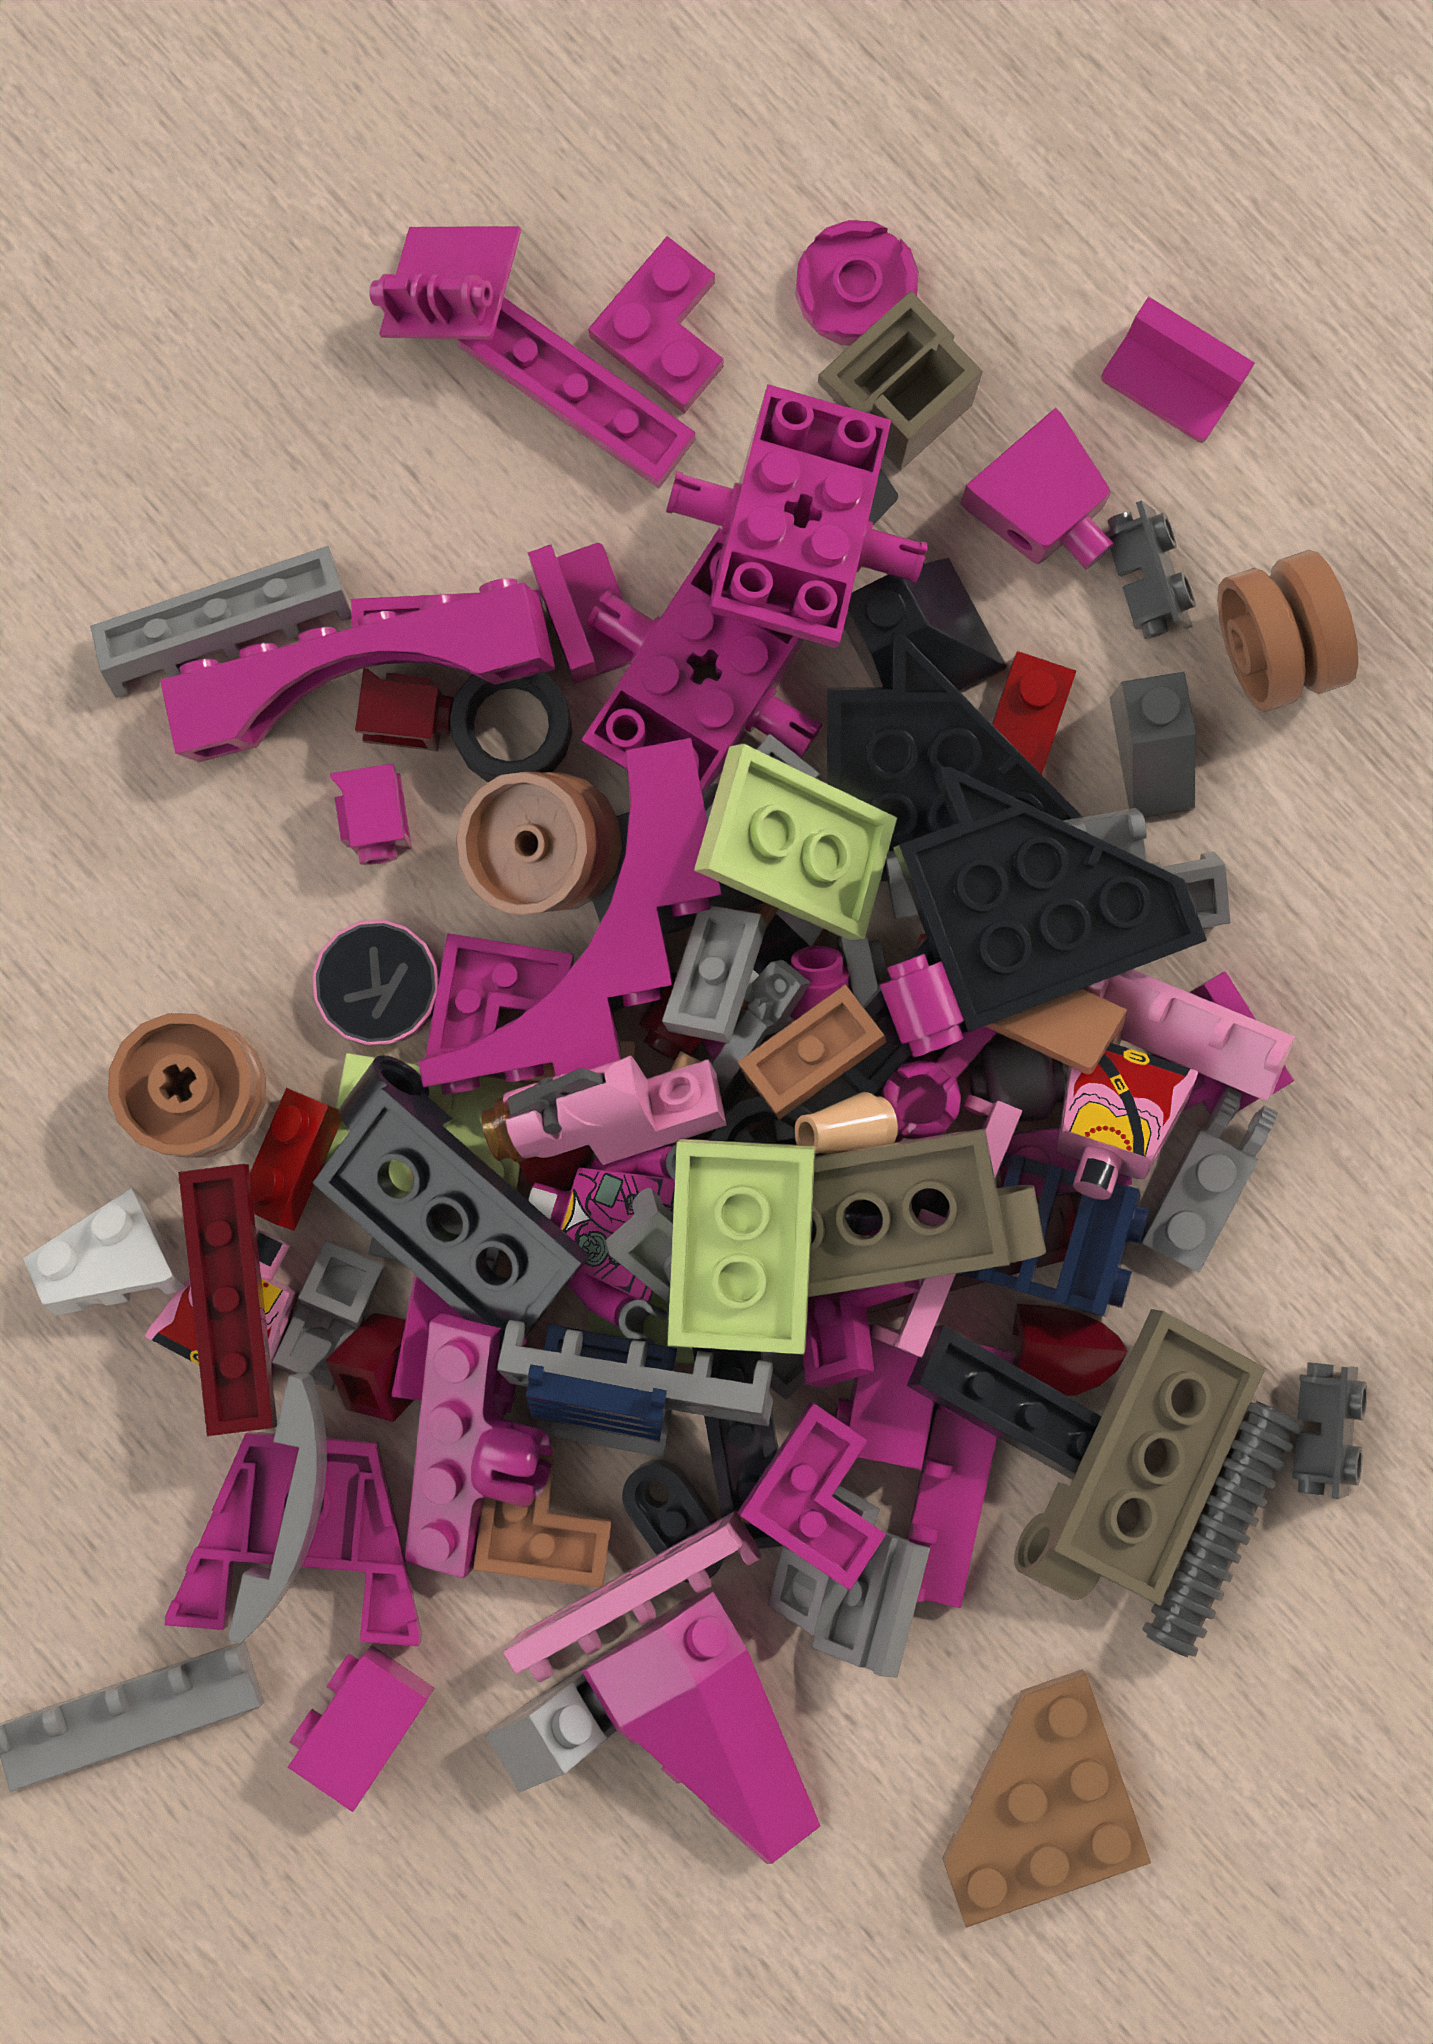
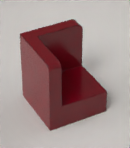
(367, 1368)

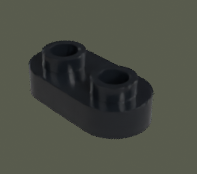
(671, 1520)

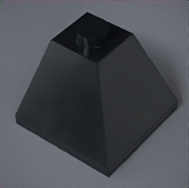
(933, 616)

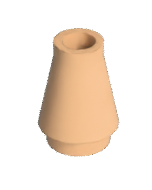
(848, 1125)

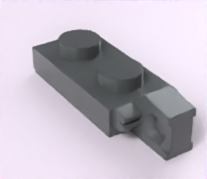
(775, 997)

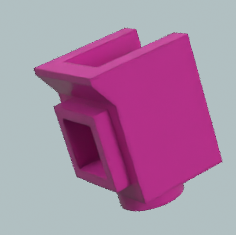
(372, 813)

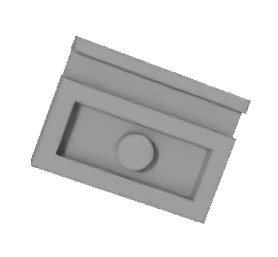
(878, 1610)

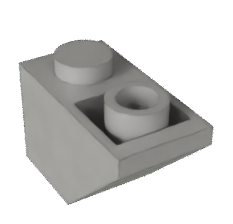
(551, 1732)

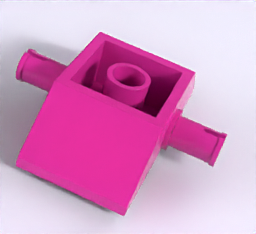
(799, 518)
(658, 691)

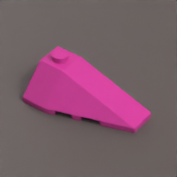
(702, 1713)

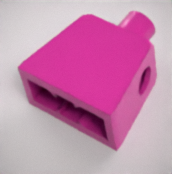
(1043, 495)

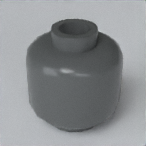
(1018, 1078)

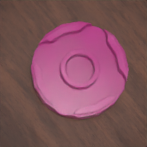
(853, 278)

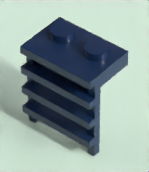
(1093, 1261)
(596, 1403)

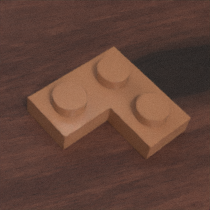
(541, 1541)

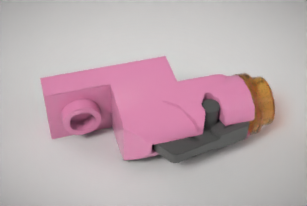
(604, 1108)

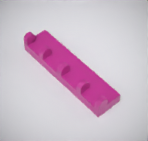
(951, 1500)

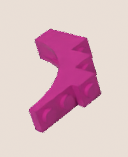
(628, 951)

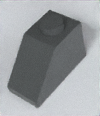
(1156, 743)

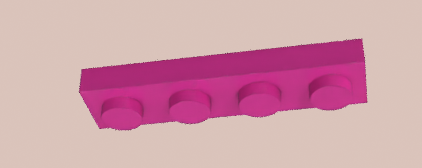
(583, 394)

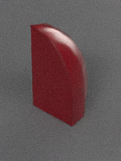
(1066, 1348)

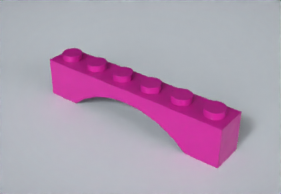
(237, 702)

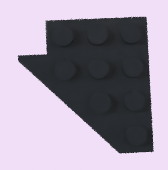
(896, 737)
(1034, 904)

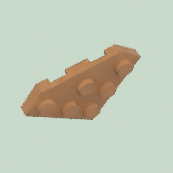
(1045, 1808)

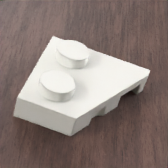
(103, 1259)

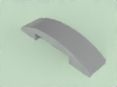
(301, 1426)

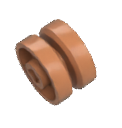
(1288, 630)
(538, 842)
(150, 1077)

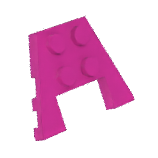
(352, 1534)

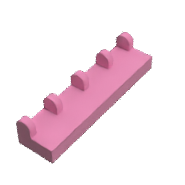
(1198, 1032)
(928, 1302)
(630, 1592)

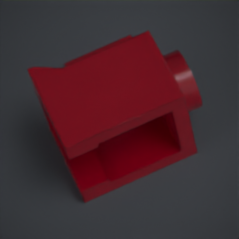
(402, 711)

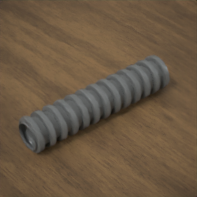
(1222, 1529)

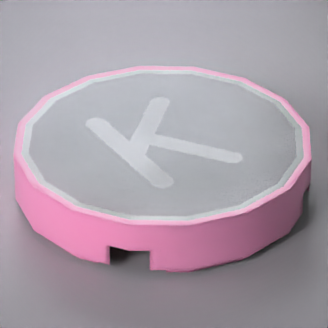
(376, 983)

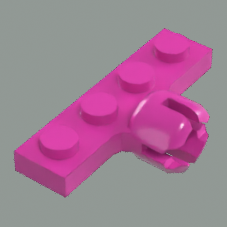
(927, 1089)
(466, 1448)

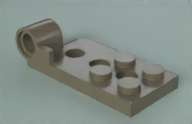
(982, 1230)
(1079, 1530)

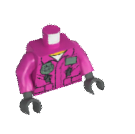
(592, 1213)

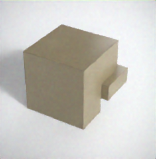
(908, 374)

